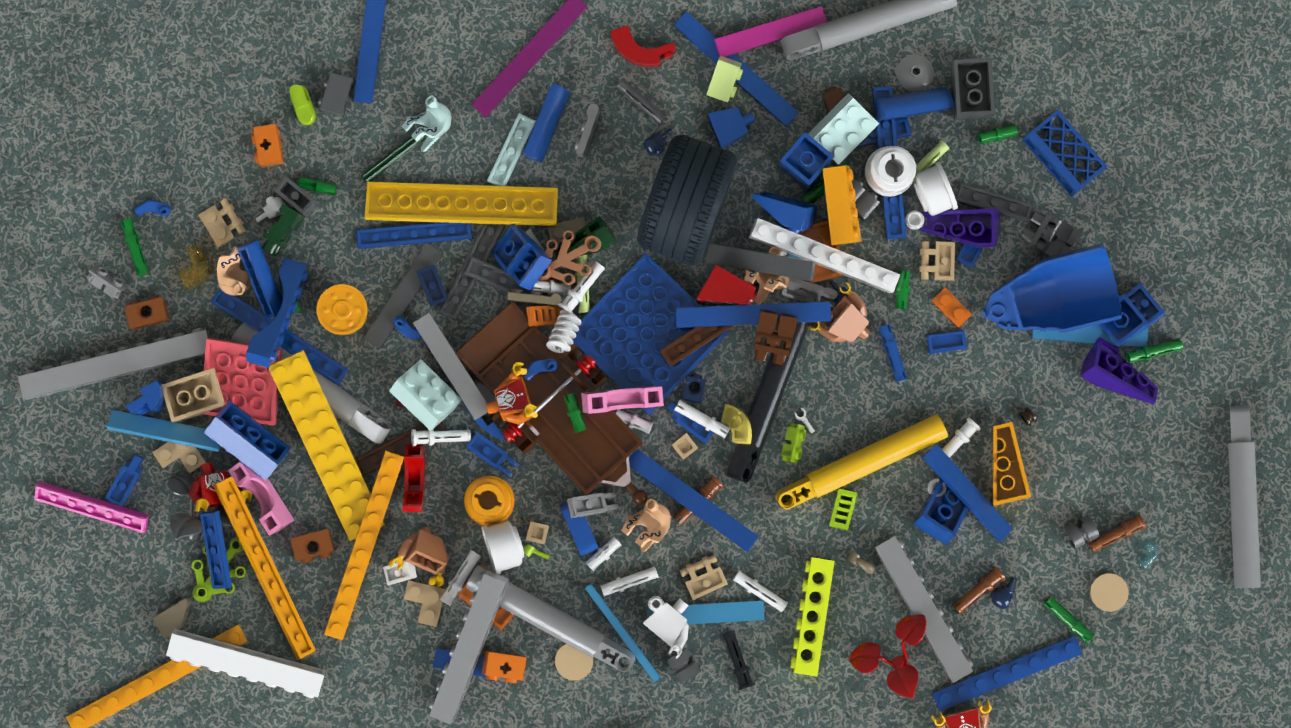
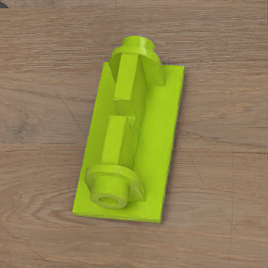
(795, 434)

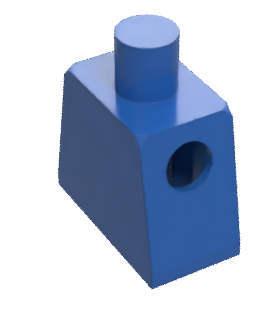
(729, 125)

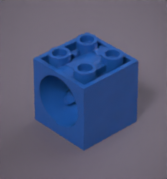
(805, 161)

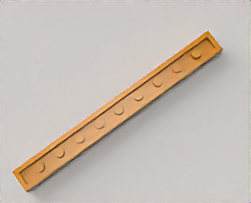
(364, 545)
(264, 568)
(144, 686)

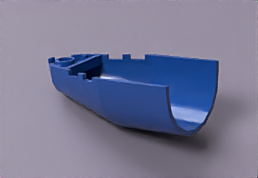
(1075, 279)

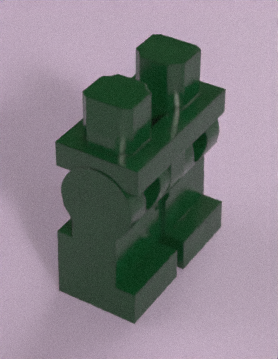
(280, 233)

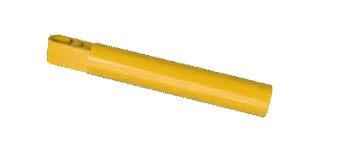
(864, 461)

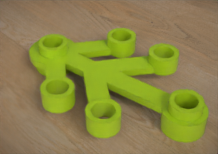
(207, 586)

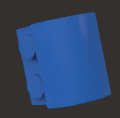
(152, 399)

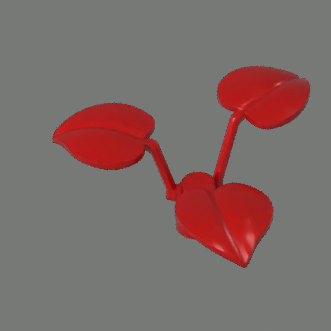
(905, 676)

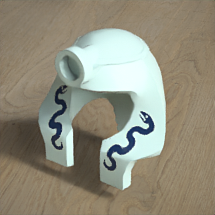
(436, 118)

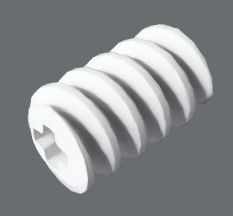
(564, 332)

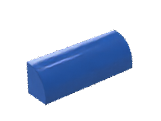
(913, 103)
(546, 123)
(261, 278)

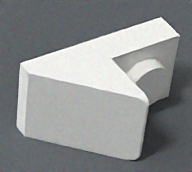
(395, 576)

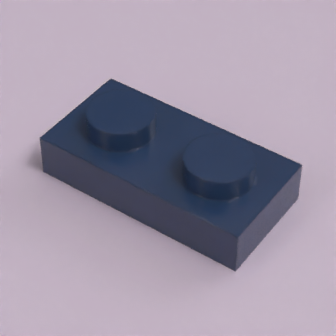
(432, 285)

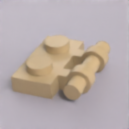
(216, 225)
(944, 261)
(706, 582)

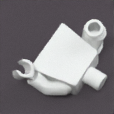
(668, 623)

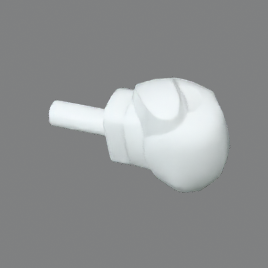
(272, 208)

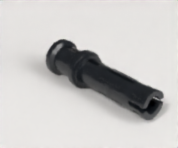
(741, 670)

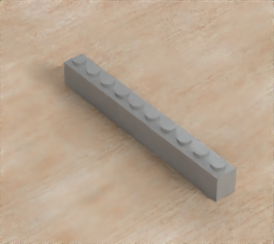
(113, 365)

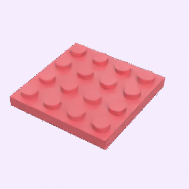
(243, 382)

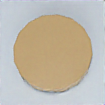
(1109, 592)
(572, 663)

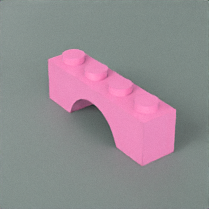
(622, 398)
(273, 510)

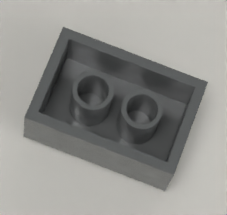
(972, 88)

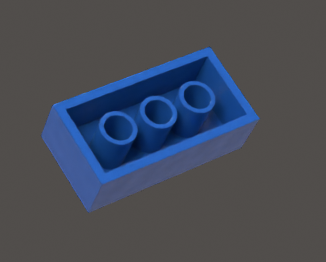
(247, 440)

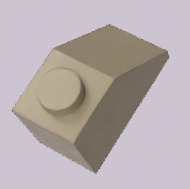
(172, 618)

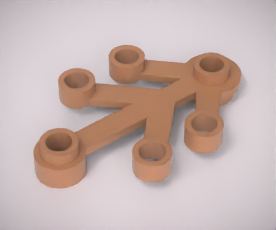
(564, 258)

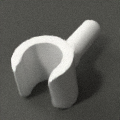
(805, 420)

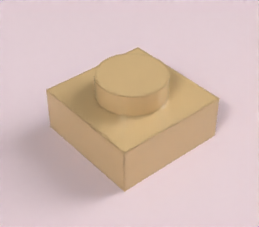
(684, 446)
(537, 532)

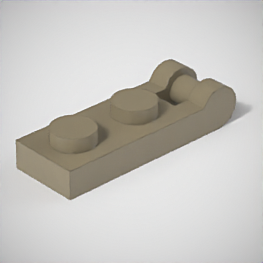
(533, 298)

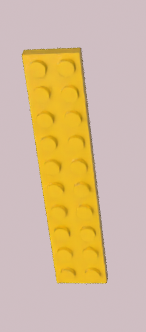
(461, 203)
(323, 439)

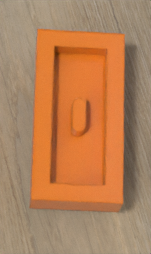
(951, 307)

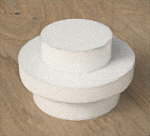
(914, 220)

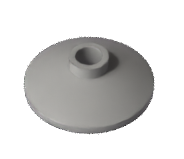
(911, 81)

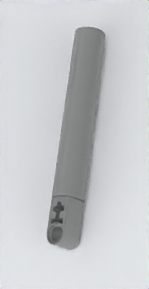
(860, 25)
(342, 403)
(1243, 500)
(558, 624)

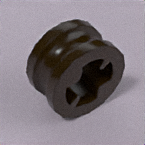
(1028, 416)

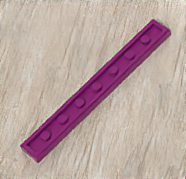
(529, 56)

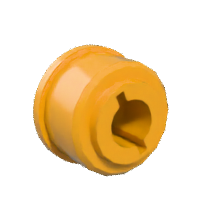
(342, 309)
(489, 500)

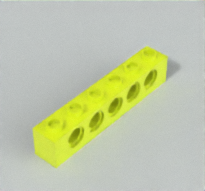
(811, 666)

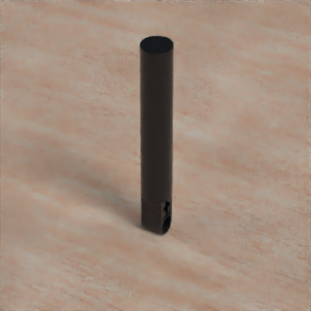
(764, 409)

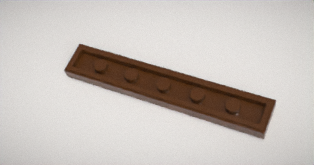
(372, 460)

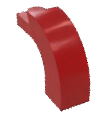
(636, 54)
(414, 478)

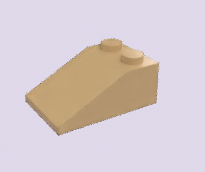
(193, 395)

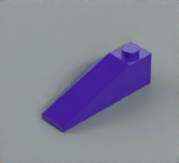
(960, 226)
(1111, 371)

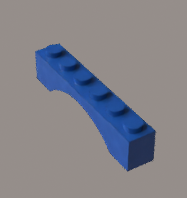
(264, 344)

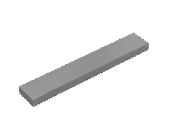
(451, 366)

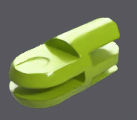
(302, 104)

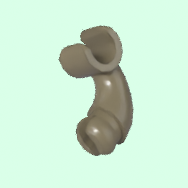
(856, 560)

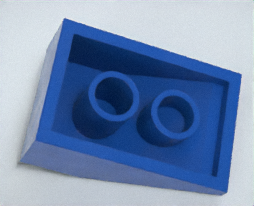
(787, 211)
(942, 514)

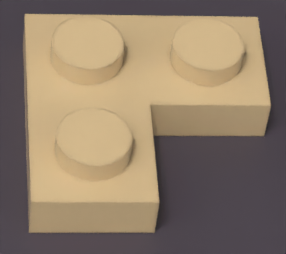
(171, 452)
(430, 600)

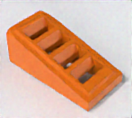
(545, 315)

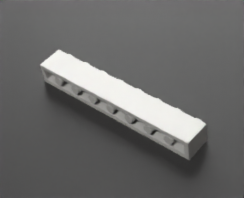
(824, 256)
(245, 663)

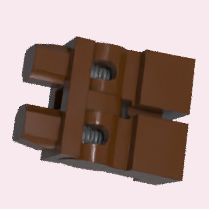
(765, 330)

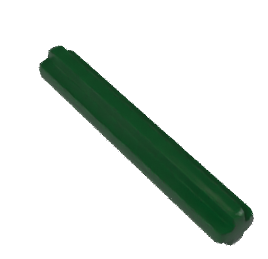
(390, 159)

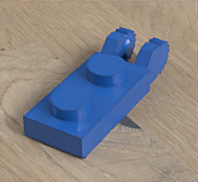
(490, 453)

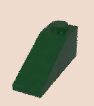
(595, 228)

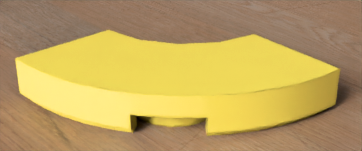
(738, 423)

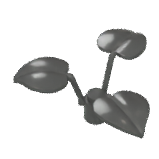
(183, 524)

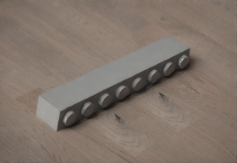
(920, 602)
(469, 646)

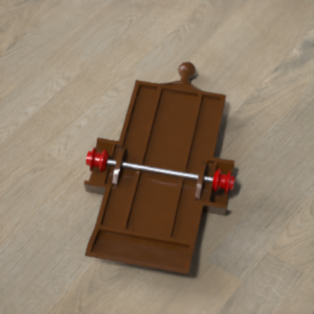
(586, 456)

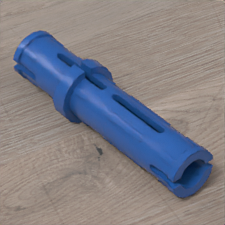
(892, 352)

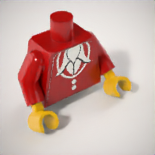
(203, 492)

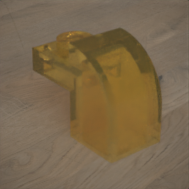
(198, 273)

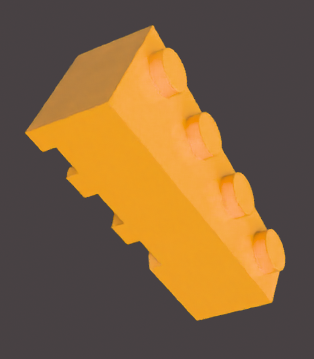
(841, 205)
(1008, 469)

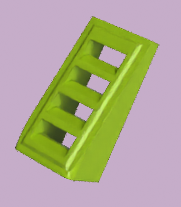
(852, 495)

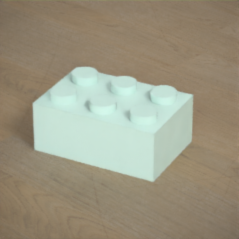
(843, 128)
(425, 395)

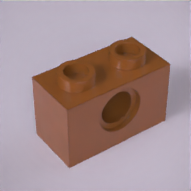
(158, 314)
(301, 545)

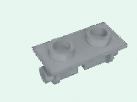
(114, 286)

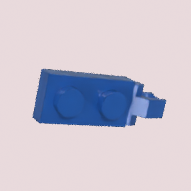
(691, 426)
(125, 482)

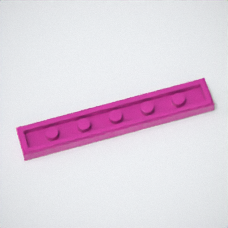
(769, 32)
(91, 507)

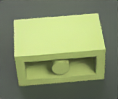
(724, 79)

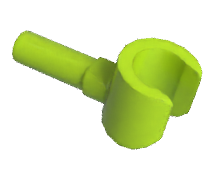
(528, 550)

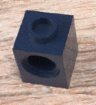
(694, 397)

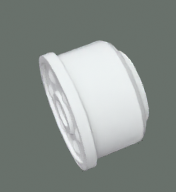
(890, 171)
(934, 190)
(503, 546)

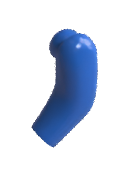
(152, 206)
(405, 328)
(537, 366)

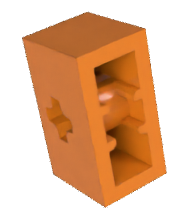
(274, 154)
(514, 663)

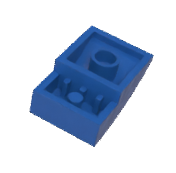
(521, 257)
(1138, 313)

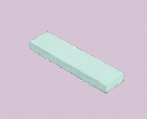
(511, 150)

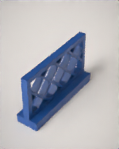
(1051, 160)

